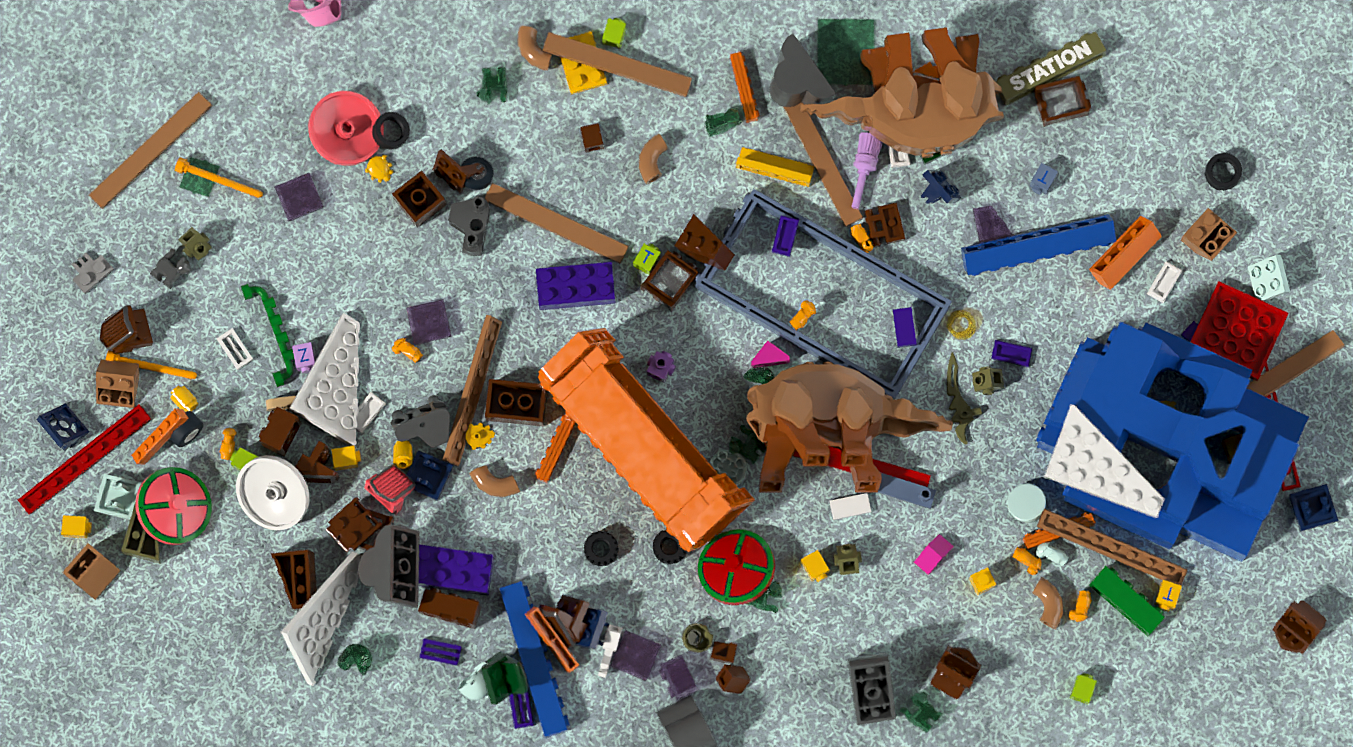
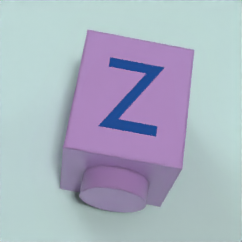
(304, 357)

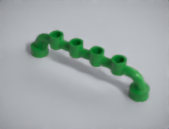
(275, 322)

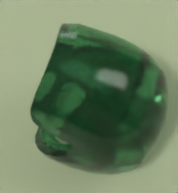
(759, 374)
(355, 654)

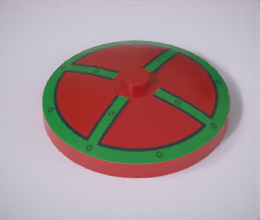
(736, 567)

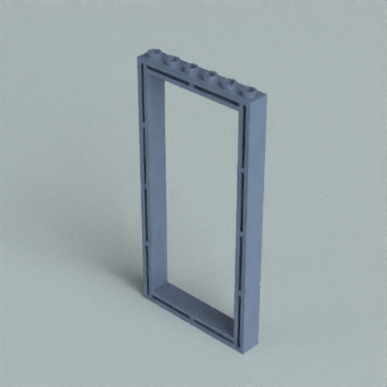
(732, 232)

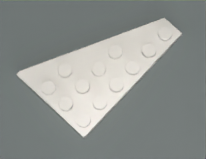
(331, 386)
(1095, 466)
(313, 626)

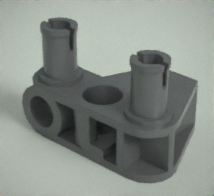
(467, 216)
(430, 425)

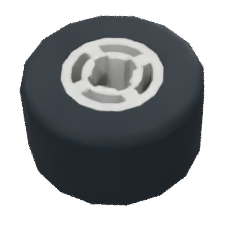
(188, 431)

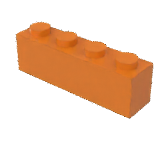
(1125, 252)

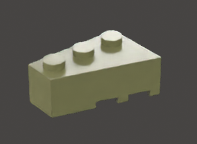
(139, 542)

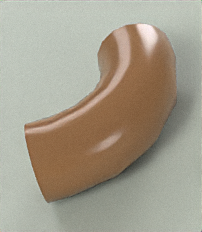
(530, 49)
(649, 157)
(492, 485)
(1052, 603)

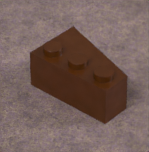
(703, 245)
(298, 575)
(450, 608)

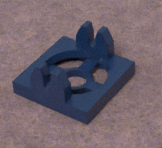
(70, 418)

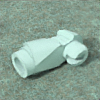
(1053, 554)

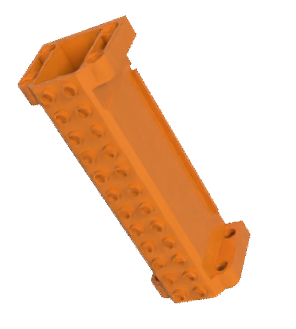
(641, 440)

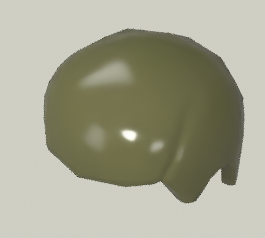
(690, 634)

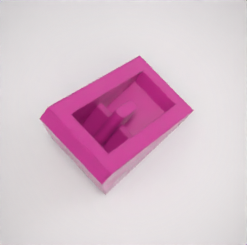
(770, 356)
(933, 554)

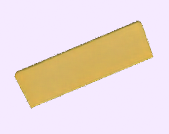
(775, 167)

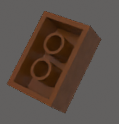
(515, 402)

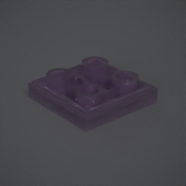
(299, 197)
(428, 322)
(635, 655)

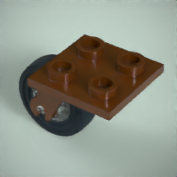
(474, 172)

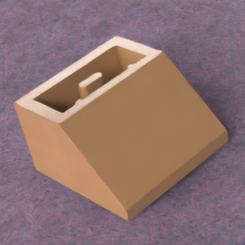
(1208, 235)
(117, 383)
(91, 571)

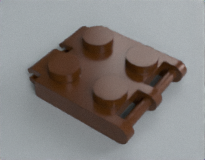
(352, 526)

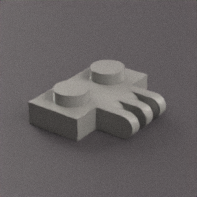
(91, 272)

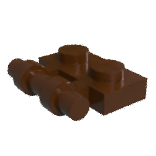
(890, 222)

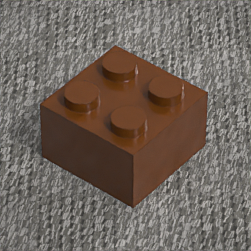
(419, 199)
(279, 431)

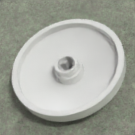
(272, 492)

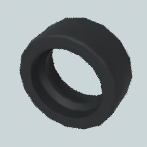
(397, 118)
(1221, 185)

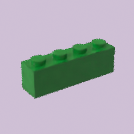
(1126, 600)

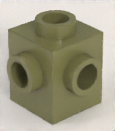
(195, 244)
(988, 380)
(847, 559)

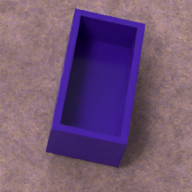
(575, 286)
(455, 570)

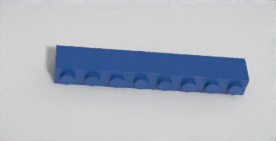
(1038, 245)
(534, 661)

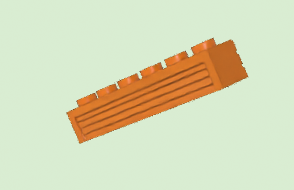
(743, 83)
(159, 436)
(556, 448)
(1042, 536)
(551, 639)

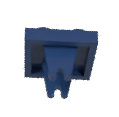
(939, 188)
(429, 475)
(1313, 507)
(595, 622)

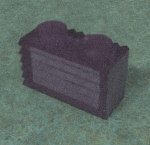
(678, 678)

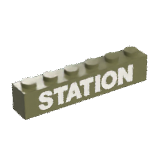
(1051, 67)

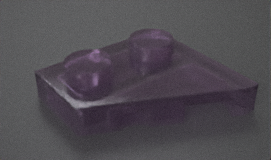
(989, 224)

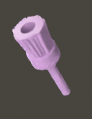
(865, 162)

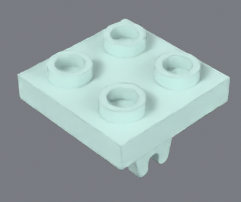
(1268, 278)
(117, 496)

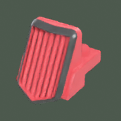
(390, 487)

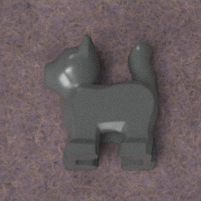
(167, 269)

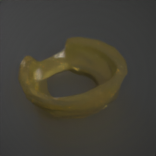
(963, 335)

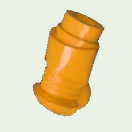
(861, 237)
(803, 315)
(407, 349)
(228, 444)
(1027, 559)
(1082, 606)

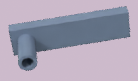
(906, 491)

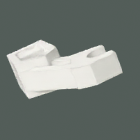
(610, 645)

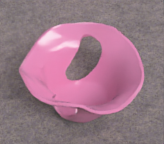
(324, 14)

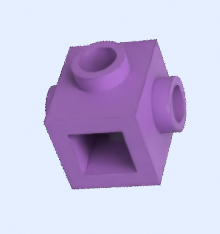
(660, 372)

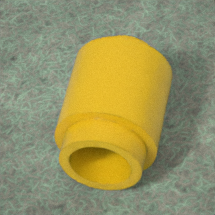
(184, 398)
(402, 454)

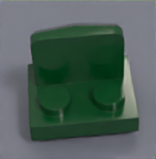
(504, 677)

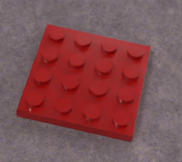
(1239, 328)

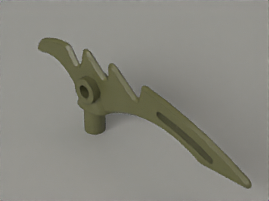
(963, 413)

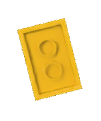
(580, 76)

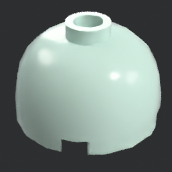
(474, 686)

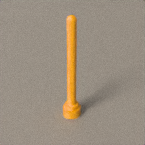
(184, 166)
(152, 366)

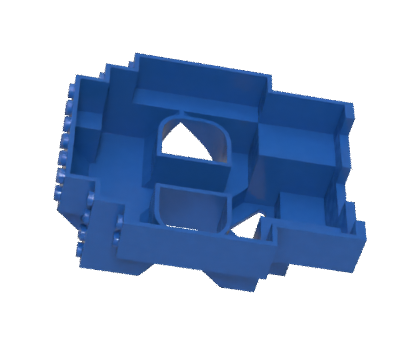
(1111, 391)

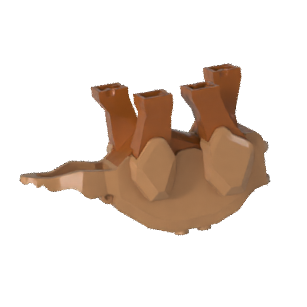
(918, 110)
(834, 408)

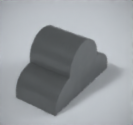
(798, 78)
(393, 566)
(871, 688)
(685, 724)

